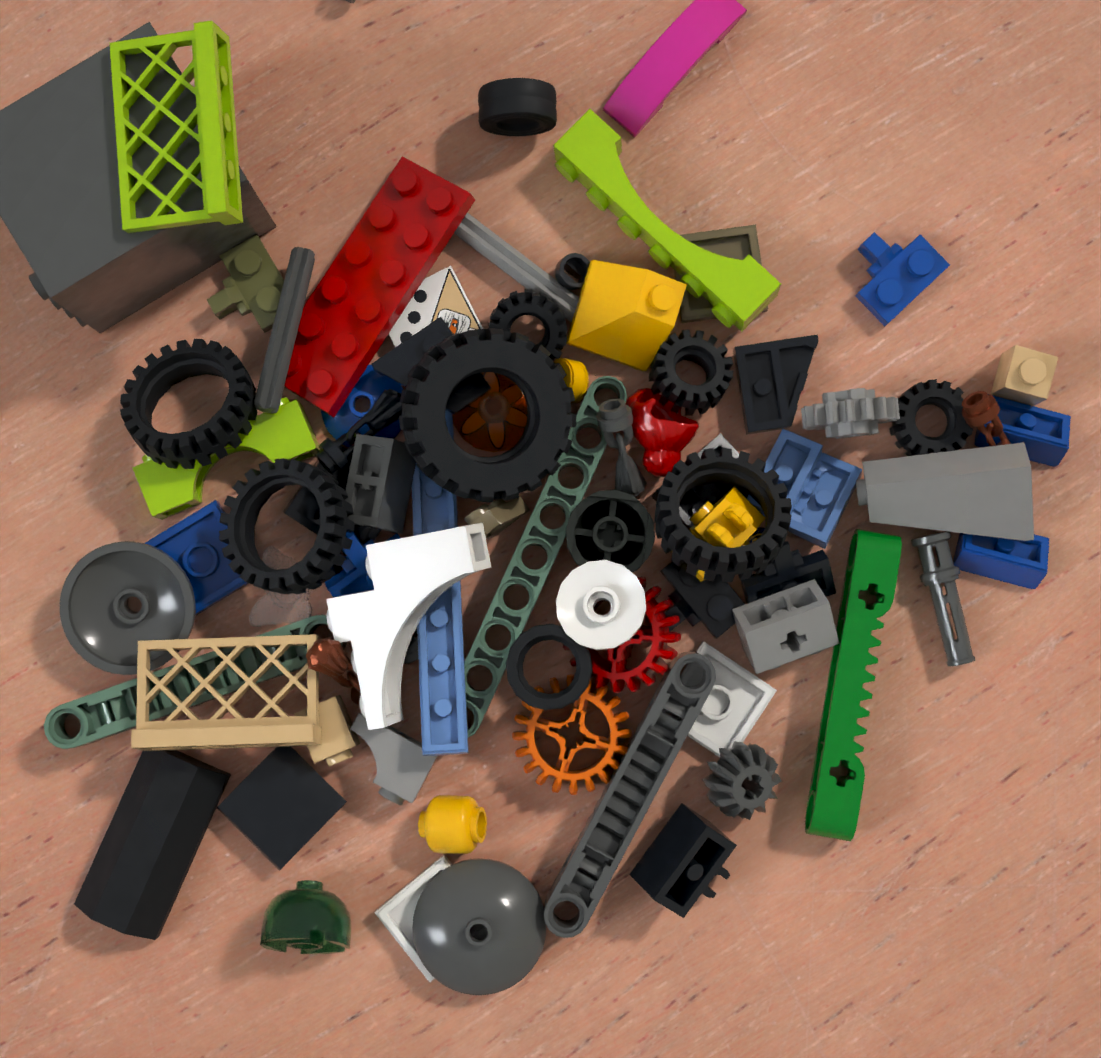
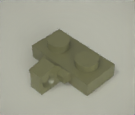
(253, 284)

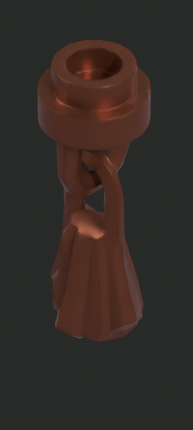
(980, 409)
(330, 659)

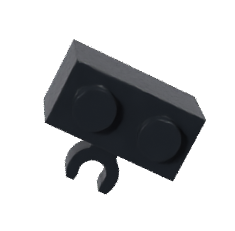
(683, 861)

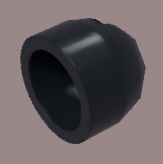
(576, 266)

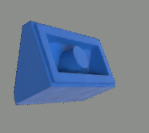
(1040, 429)
(1004, 559)

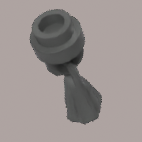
(615, 417)

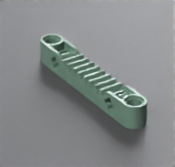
(115, 708)

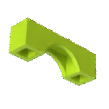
(272, 435)

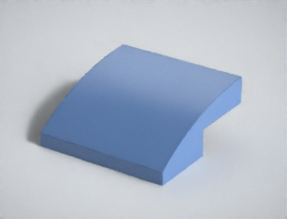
(815, 484)

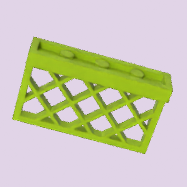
(215, 135)

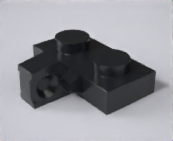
(789, 571)
(701, 601)

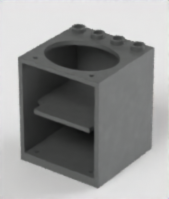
(66, 194)

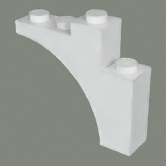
(381, 621)

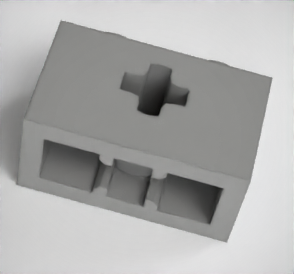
(786, 626)

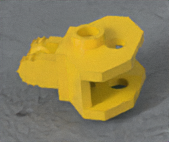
(726, 522)

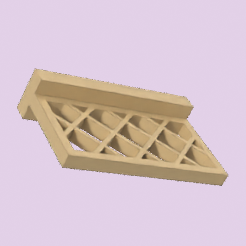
(218, 732)

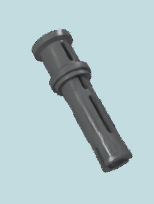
(958, 650)

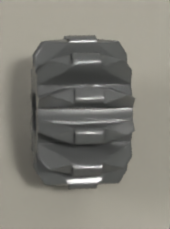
(742, 780)

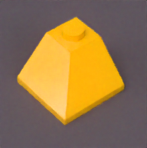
(625, 313)

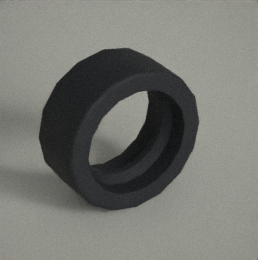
(528, 694)

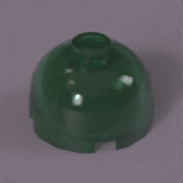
(306, 921)

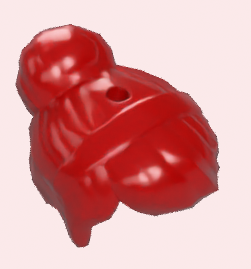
(659, 431)

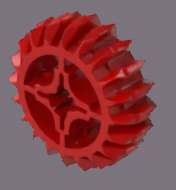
(657, 634)

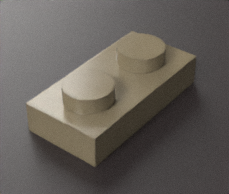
(497, 515)

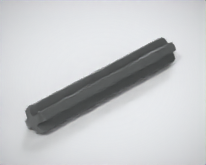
(284, 330)

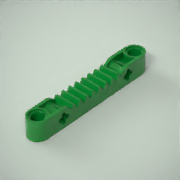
(831, 804)

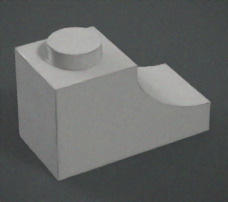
(398, 761)

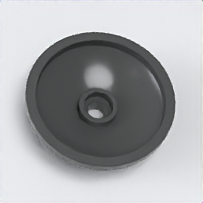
(97, 608)
(486, 895)

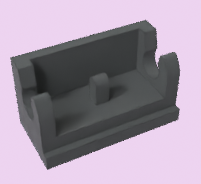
(380, 483)

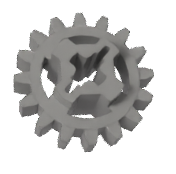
(850, 413)

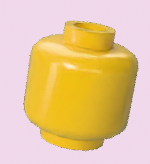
(453, 824)

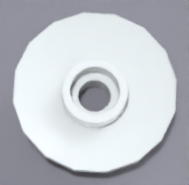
(594, 583)

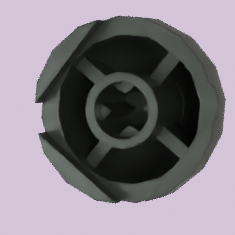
(610, 528)

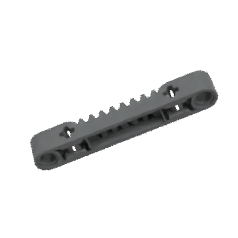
(628, 795)

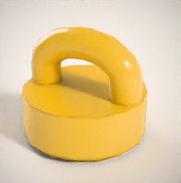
(576, 377)

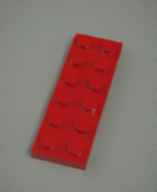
(372, 282)

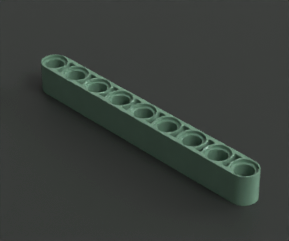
(536, 534)

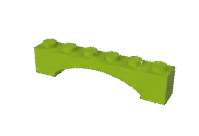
(731, 285)

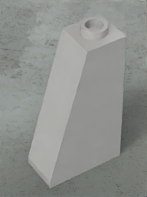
(953, 491)

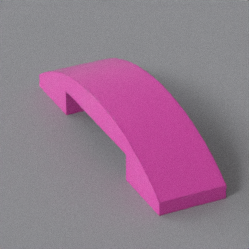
(671, 61)

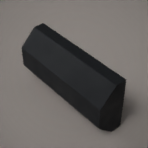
(151, 842)

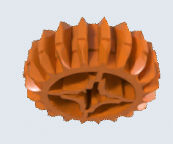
(561, 770)

